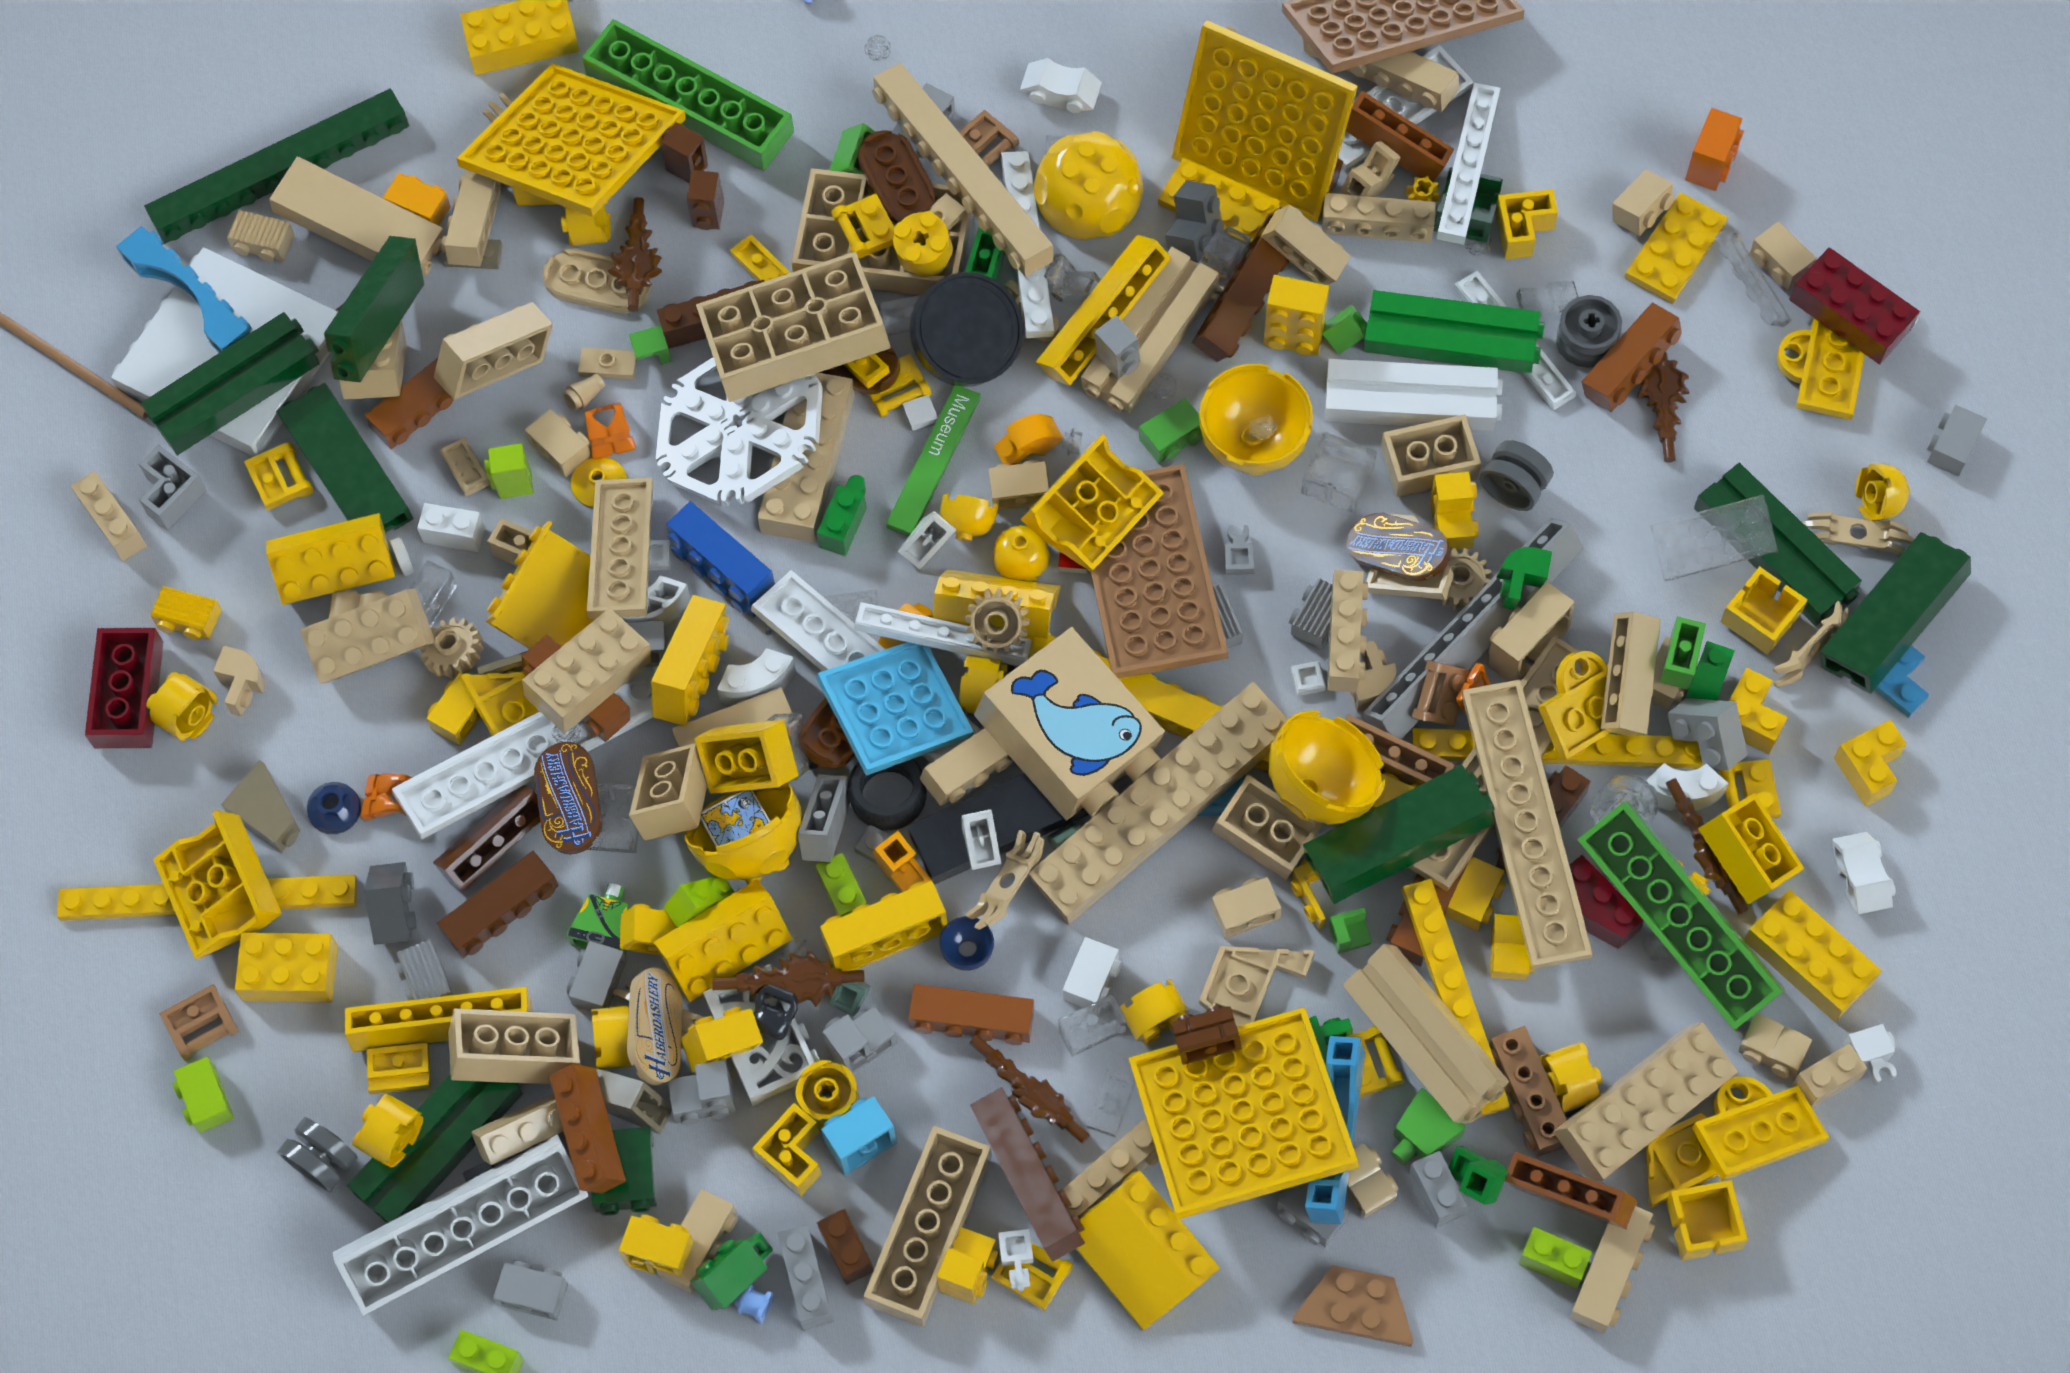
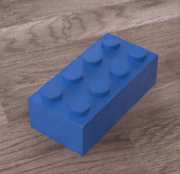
(718, 558)

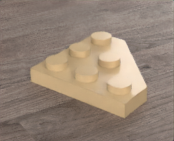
(1387, 584)

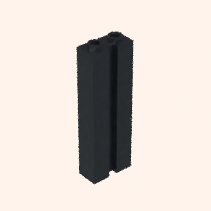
(1014, 807)

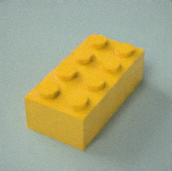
(518, 34)
(330, 559)
(690, 660)
(884, 927)
(723, 939)
(1812, 955)

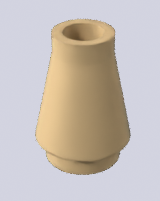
(582, 392)

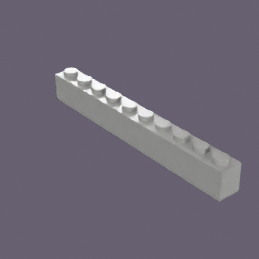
(1467, 634)

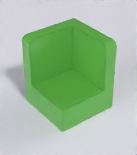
(1345, 329)
(650, 343)
(1349, 930)

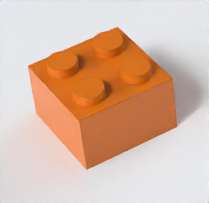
(1715, 149)

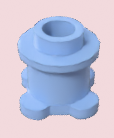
(754, 1303)

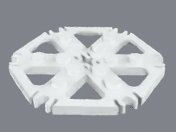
(734, 442)

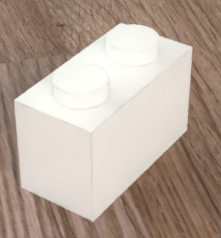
(451, 527)
(1091, 973)

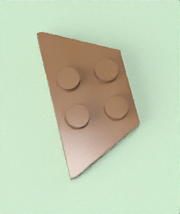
(1357, 1306)

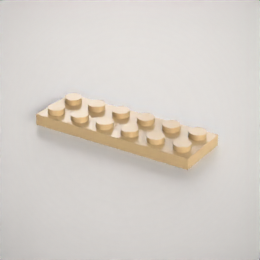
(620, 547)

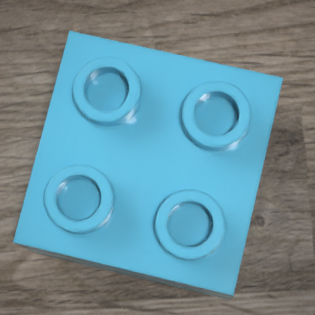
(858, 1134)

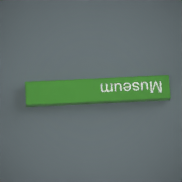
(933, 460)

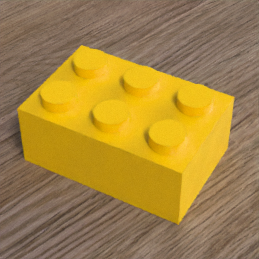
(1295, 315)
(746, 756)
(1751, 848)
(286, 967)

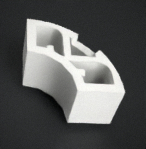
(1060, 86)
(665, 601)
(756, 678)
(1701, 785)
(1866, 880)

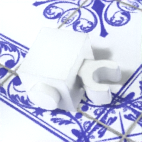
(1874, 1049)

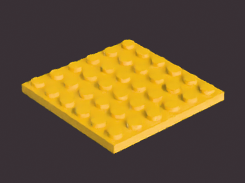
(1264, 119)
(571, 139)
(1244, 1117)

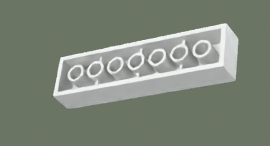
(459, 1225)

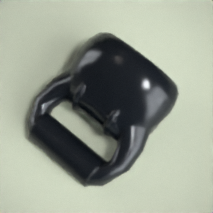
(770, 1019)

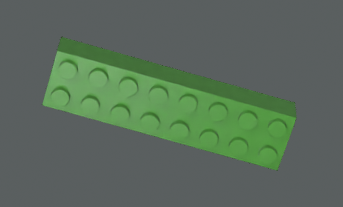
(711, 103)
(1680, 914)

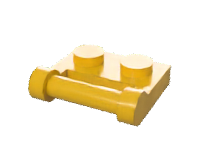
(873, 222)
(908, 376)
(270, 481)
(1756, 778)
(1370, 1081)
(1042, 1286)

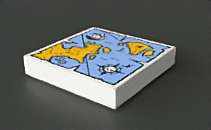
(734, 818)

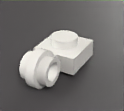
(1016, 1250)

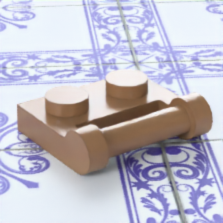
(983, 131)
(1439, 693)
(195, 1013)

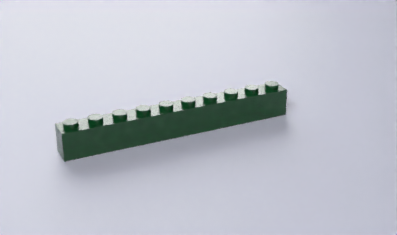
(263, 170)

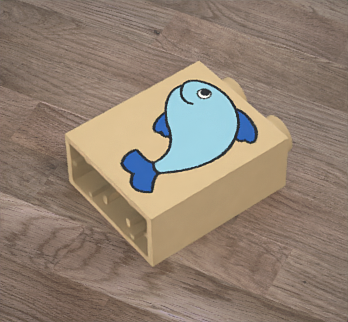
(1071, 725)

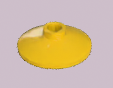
(582, 478)

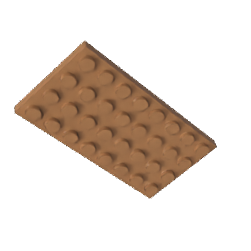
(1367, 31)
(1158, 588)

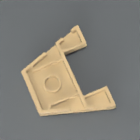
(1243, 976)

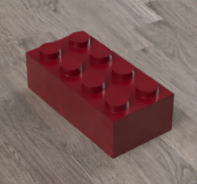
(1854, 305)
(121, 682)

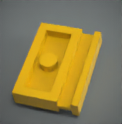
(398, 1068)

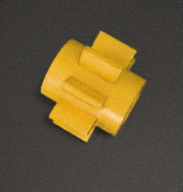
(1423, 190)

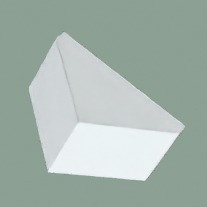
(926, 539)
(981, 839)

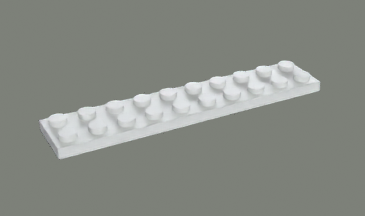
(820, 631)
(501, 764)

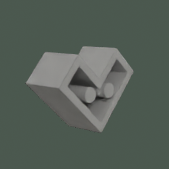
(173, 488)
(1714, 727)
(858, 1039)
(702, 1094)

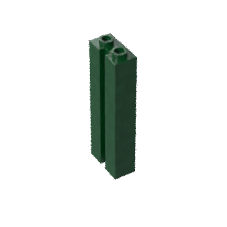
(374, 309)
(231, 382)
(342, 458)
(1802, 557)
(1896, 612)
(1399, 833)
(440, 1146)

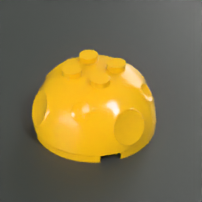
(1088, 186)
(1246, 394)
(1325, 768)
(758, 852)

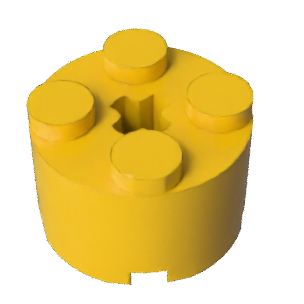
(586, 229)
(918, 230)
(981, 675)
(182, 706)
(1154, 1011)
(611, 1037)
(1572, 1076)
(821, 1078)
(388, 1130)

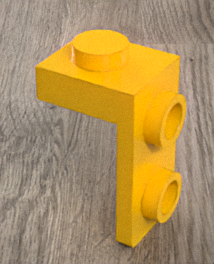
(1301, 878)

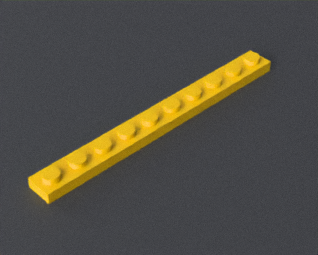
(1608, 751)
(154, 900)

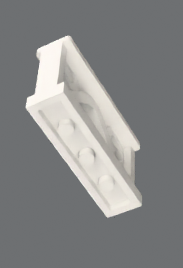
(754, 1074)

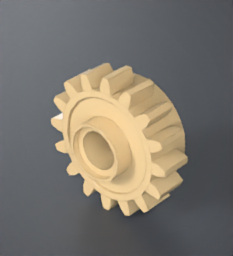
(1472, 572)
(1000, 605)
(454, 648)

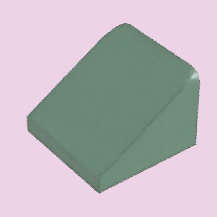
(1062, 834)
(849, 996)

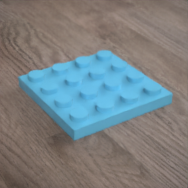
(894, 706)

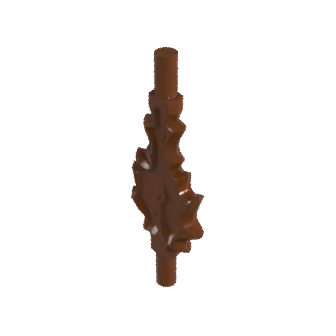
(636, 262)
(1663, 388)
(1705, 856)
(801, 975)
(1031, 1093)

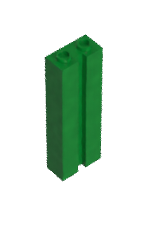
(1453, 331)

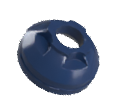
(336, 819)
(960, 931)

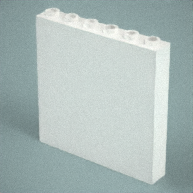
(177, 343)

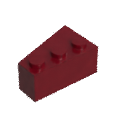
(1602, 906)

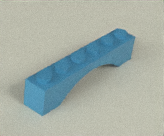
(150, 259)
(1345, 1069)

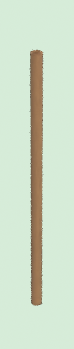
(72, 365)

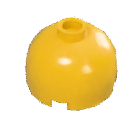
(1882, 491)
(968, 515)
(1020, 554)

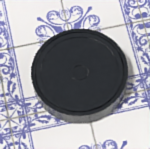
(966, 329)

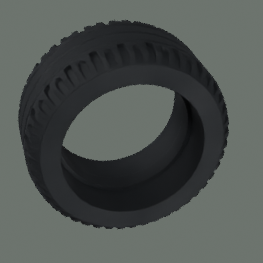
(892, 817)

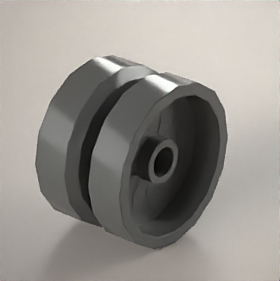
(1588, 330)
(1516, 475)
(320, 1150)

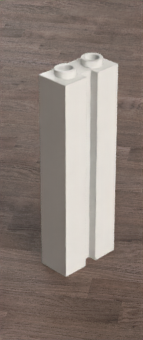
(1411, 393)

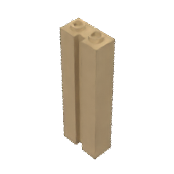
(350, 213)
(1160, 323)
(1426, 1034)

